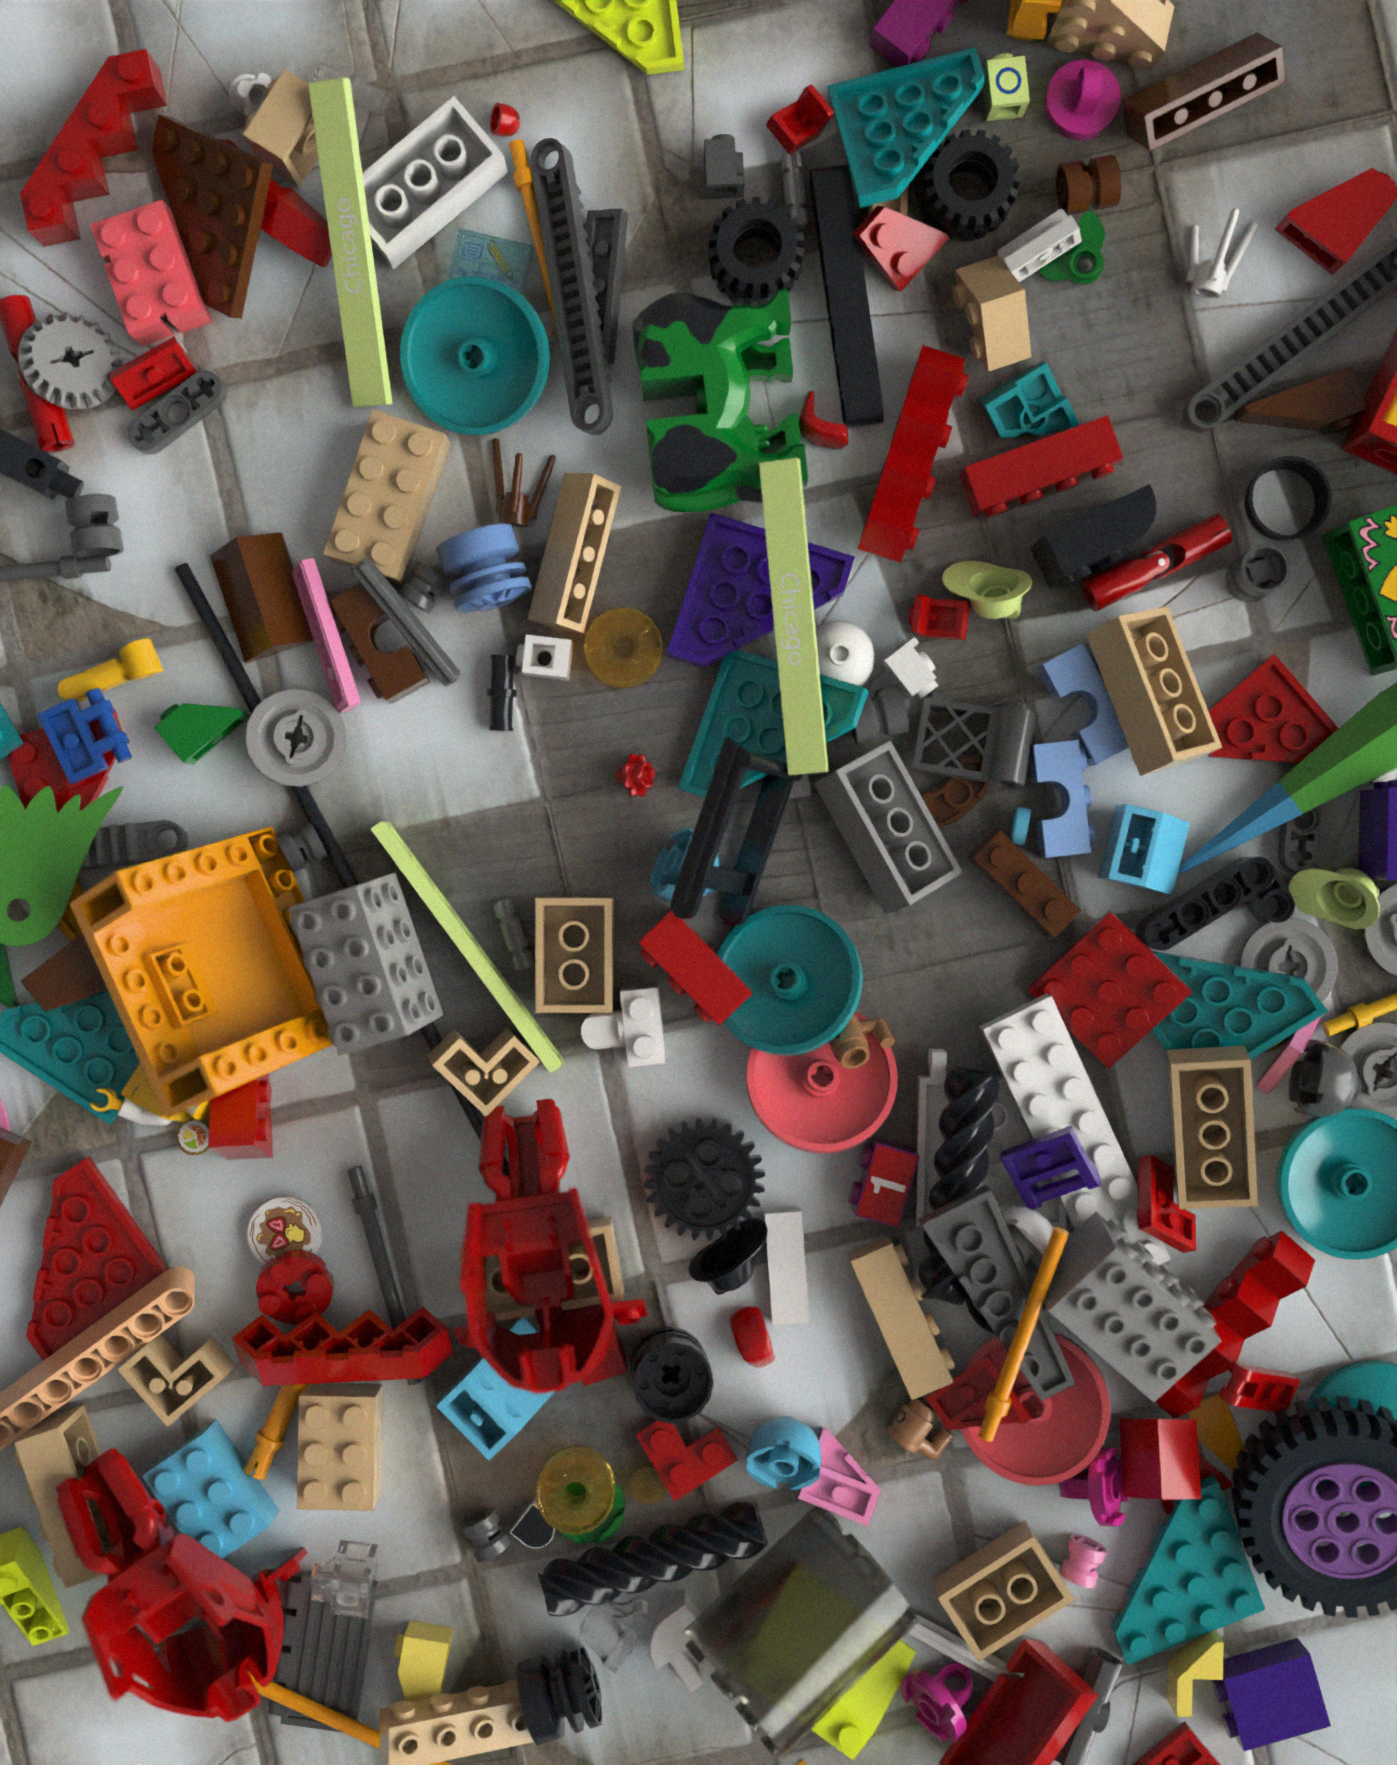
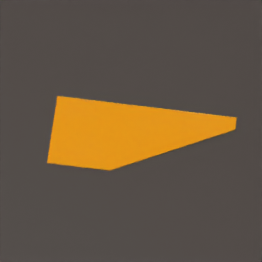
(1218, 1430)

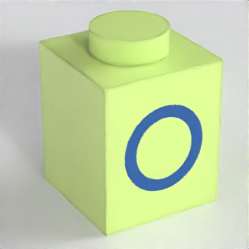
(1005, 87)

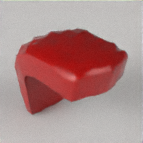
(818, 431)
(752, 1336)

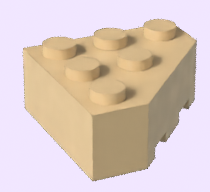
(1113, 29)

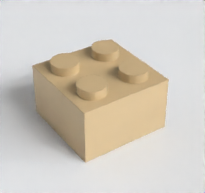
(284, 129)

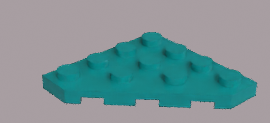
(899, 118)
(749, 710)
(1235, 1006)
(72, 1048)
(1190, 1581)

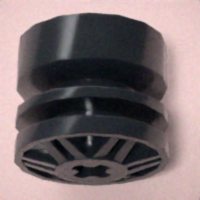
(668, 1395)
(559, 1693)

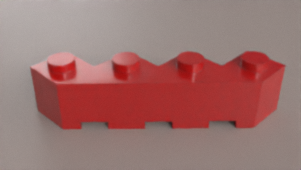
(95, 130)
(913, 446)
(1242, 1307)
(360, 1352)

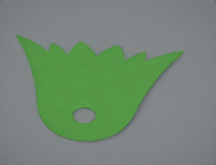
(43, 858)

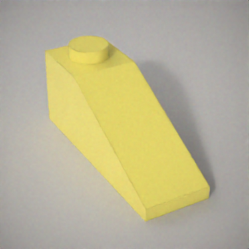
(423, 1659)

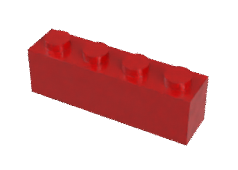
(1041, 466)

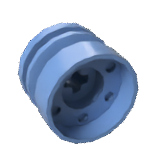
(482, 560)

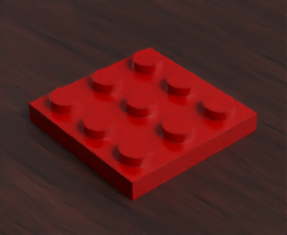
(1110, 989)

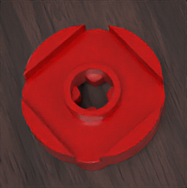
(284, 1270)

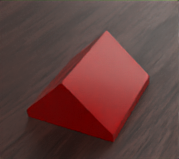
(1160, 1458)

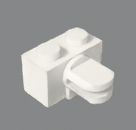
(634, 1026)

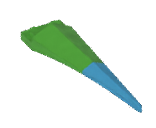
(1345, 761)

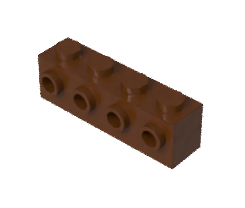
(1204, 91)

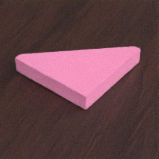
(1286, 1057)

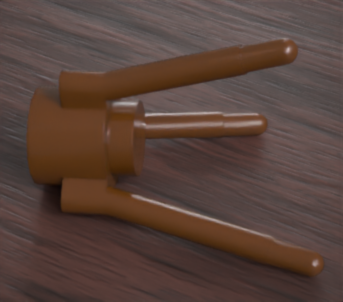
(515, 508)

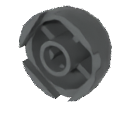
(1323, 1080)

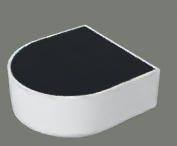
(532, 1528)

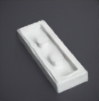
(786, 1267)

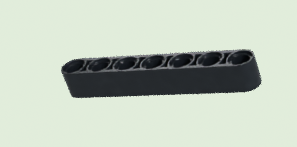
(846, 296)

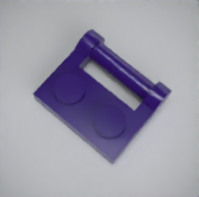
(1047, 1158)

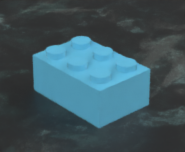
(209, 1492)

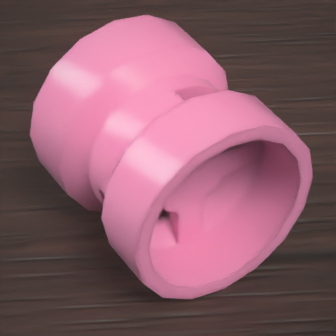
(1082, 1560)

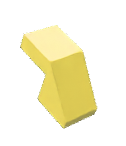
(1196, 1660)

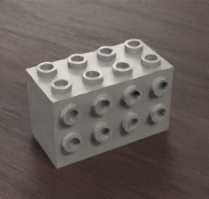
(366, 964)
(1129, 1307)

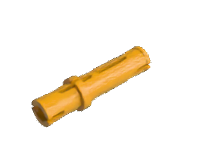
(271, 1437)

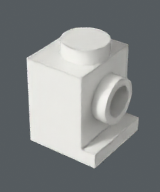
(561, 653)
(911, 670)

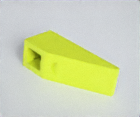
(28, 1590)

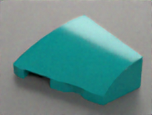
(1028, 405)

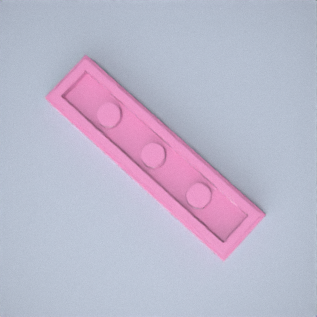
(325, 636)

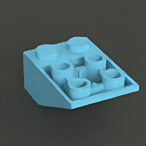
(486, 1406)

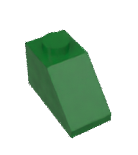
(197, 728)

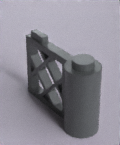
(1005, 748)

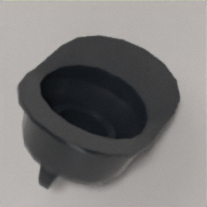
(731, 1259)

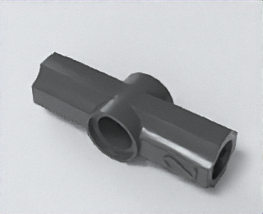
(1100, 1673)

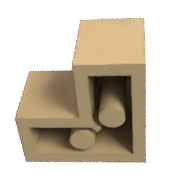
(996, 310)
(485, 1076)
(171, 1383)

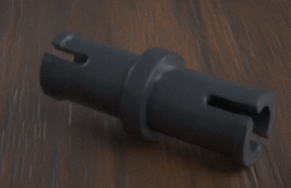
(501, 692)

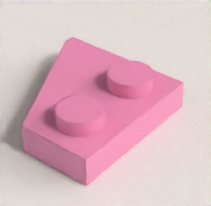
(841, 1484)

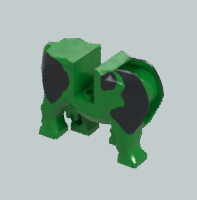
(712, 353)

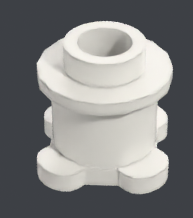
(240, 89)

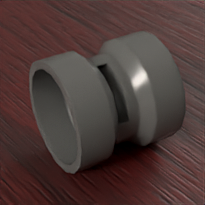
(423, 587)
(302, 847)
(485, 1534)

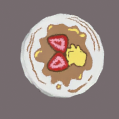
(283, 1226)

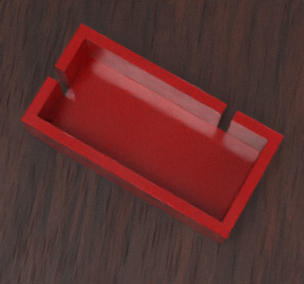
(1026, 1716)

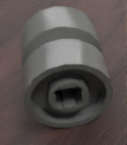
(94, 539)
(1258, 573)
(882, 713)

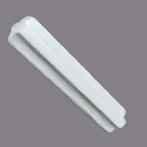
(956, 1648)

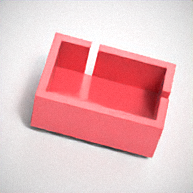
(150, 272)

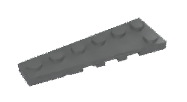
(988, 1265)

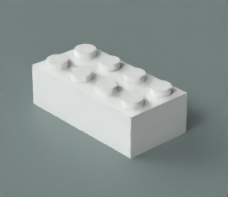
(428, 180)

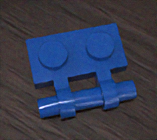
(73, 738)

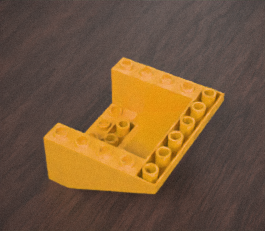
(206, 966)

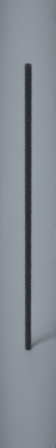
(302, 794)

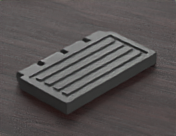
(324, 1655)

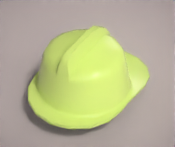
(991, 589)
(1337, 896)

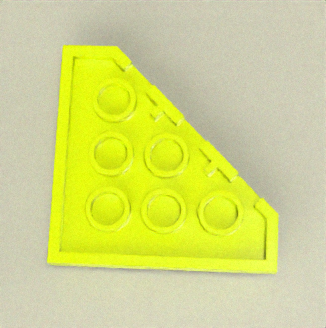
(637, 29)

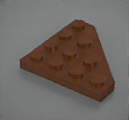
(217, 206)

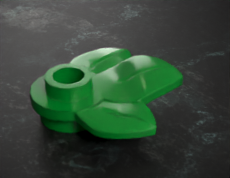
(1065, 265)

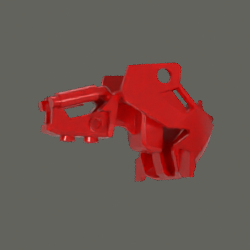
(531, 1235)
(162, 1587)

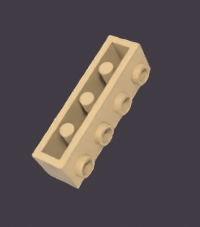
(574, 552)
(901, 1317)
(453, 1725)

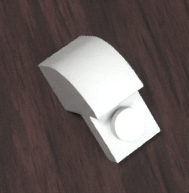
(669, 1640)

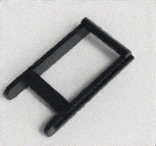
(698, 866)

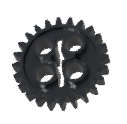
(676, 1197)

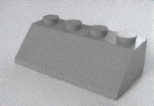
(888, 828)

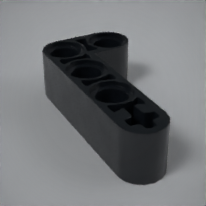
(1208, 909)

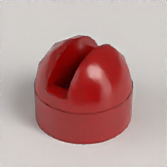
(504, 120)

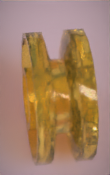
(617, 625)
(569, 1512)

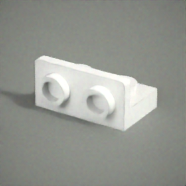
(1040, 244)

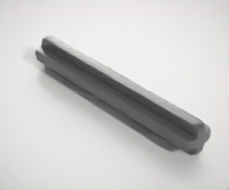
(406, 621)

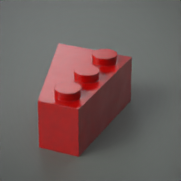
(694, 968)
(242, 1121)

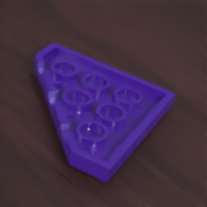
(731, 591)

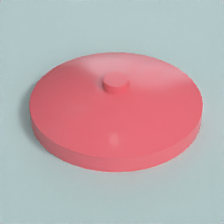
(818, 1102)
(1063, 1429)

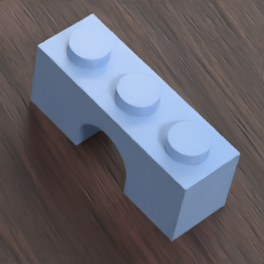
(1078, 674)
(1062, 767)

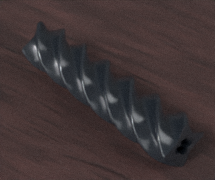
(960, 1164)
(664, 1557)

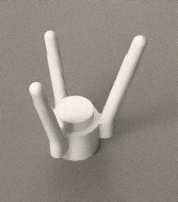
(1210, 278)

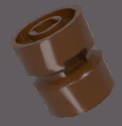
(1087, 185)

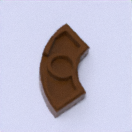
(956, 796)

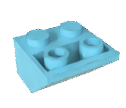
(1144, 849)

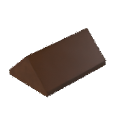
(261, 595)

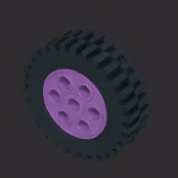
(1281, 1480)

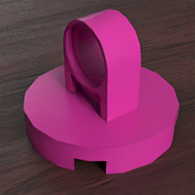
(1082, 99)
(1101, 1486)
(936, 1703)

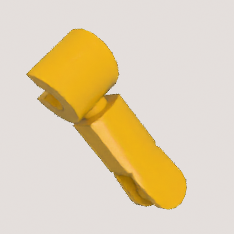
(136, 663)

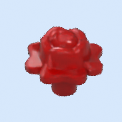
(636, 775)

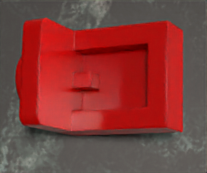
(801, 120)
(939, 618)

